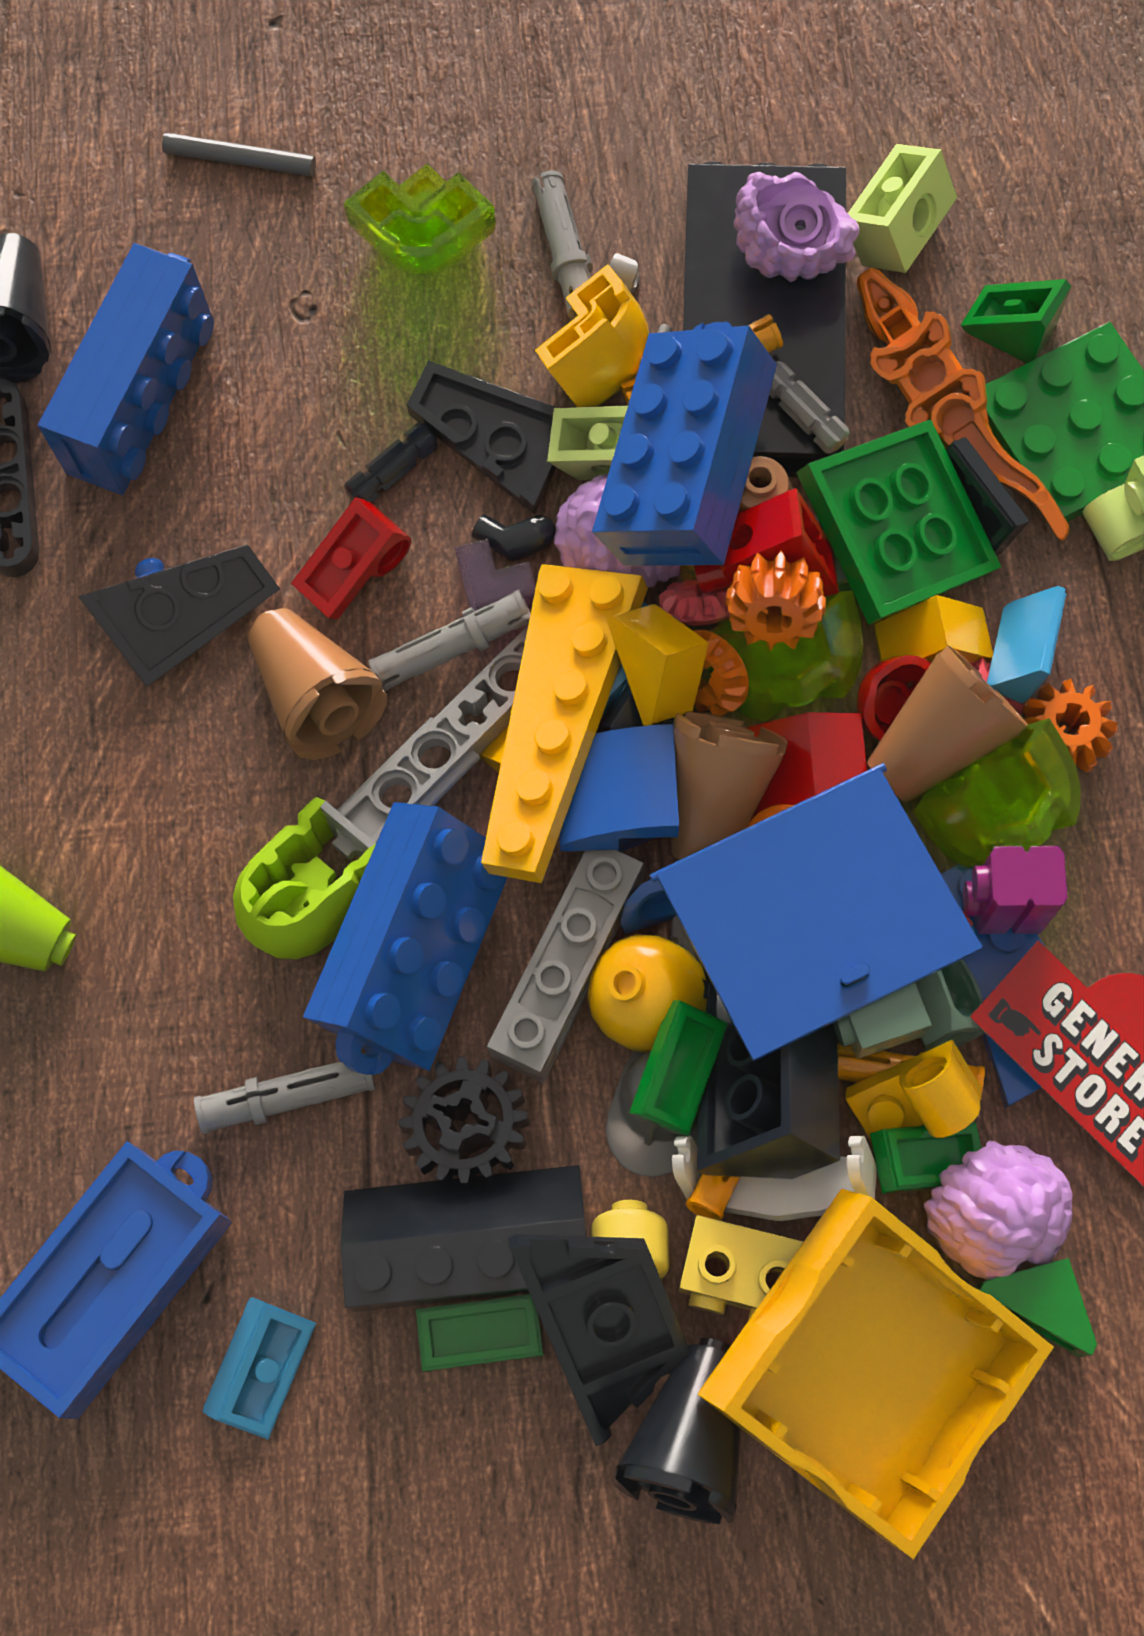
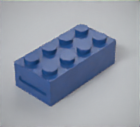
(128, 369)
(685, 447)
(406, 941)
(106, 1276)

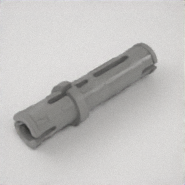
(570, 263)
(459, 637)
(278, 1095)

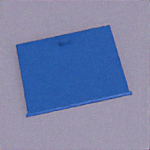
(815, 906)

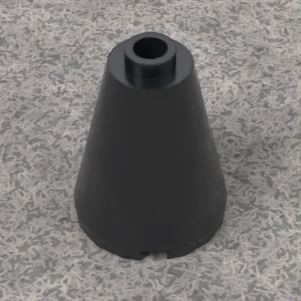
(23, 310)
(685, 1446)

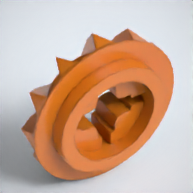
(729, 680)

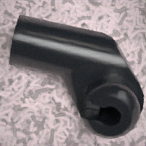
(518, 539)

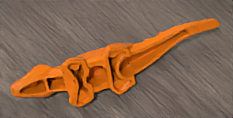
(939, 388)

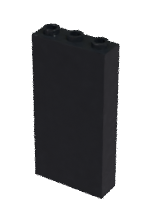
(807, 312)

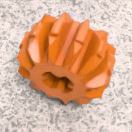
(775, 601)
(1082, 715)

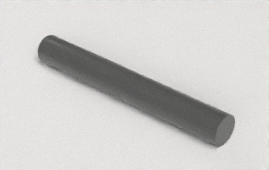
(239, 154)

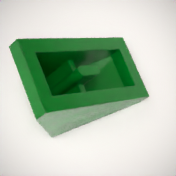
(1017, 316)
(1048, 1303)

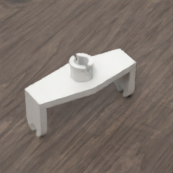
(786, 1198)

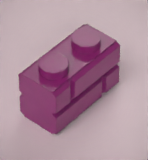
(1016, 890)

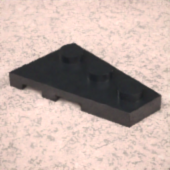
(490, 428)
(179, 609)

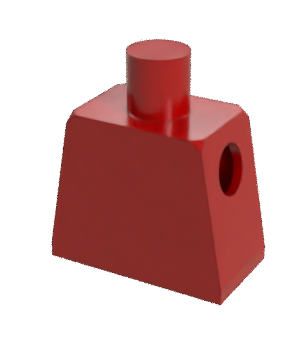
(767, 529)

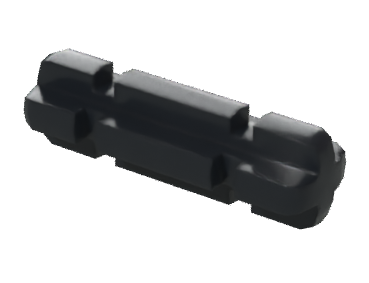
(392, 463)

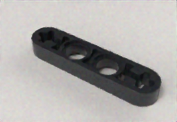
(17, 476)

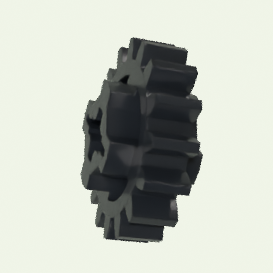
(457, 1146)

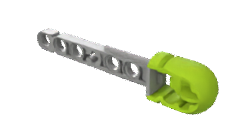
(289, 903)

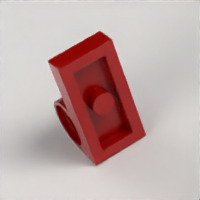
(354, 550)

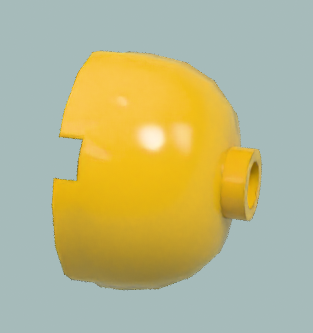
(637, 985)

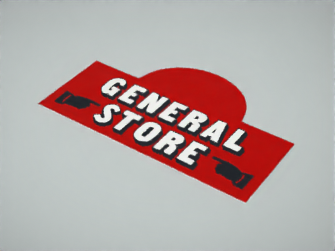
(1077, 1046)

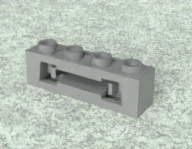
(561, 966)

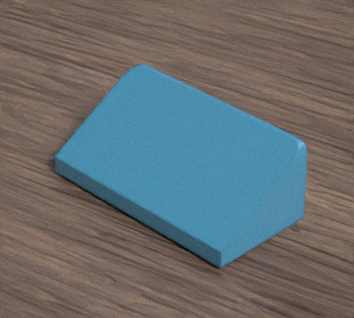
(1026, 643)
(258, 1368)

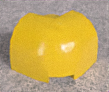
(600, 344)

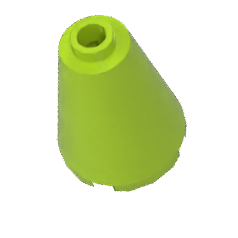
(30, 927)

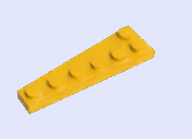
(555, 712)

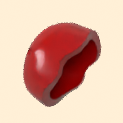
(885, 693)

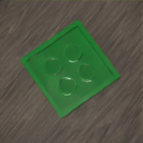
(1073, 417)
(898, 520)

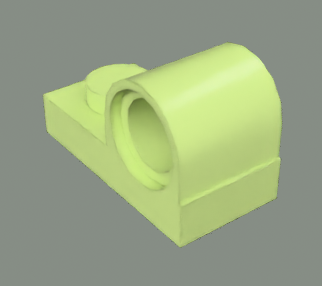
(1119, 516)

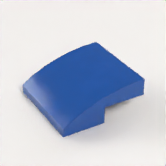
(624, 790)

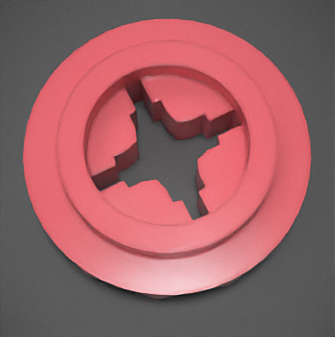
(692, 606)

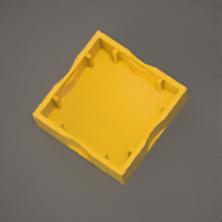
(876, 1370)

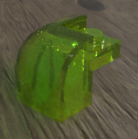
(421, 222)
(814, 669)
(1004, 798)

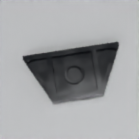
(603, 1319)

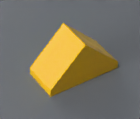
(932, 627)
(659, 660)

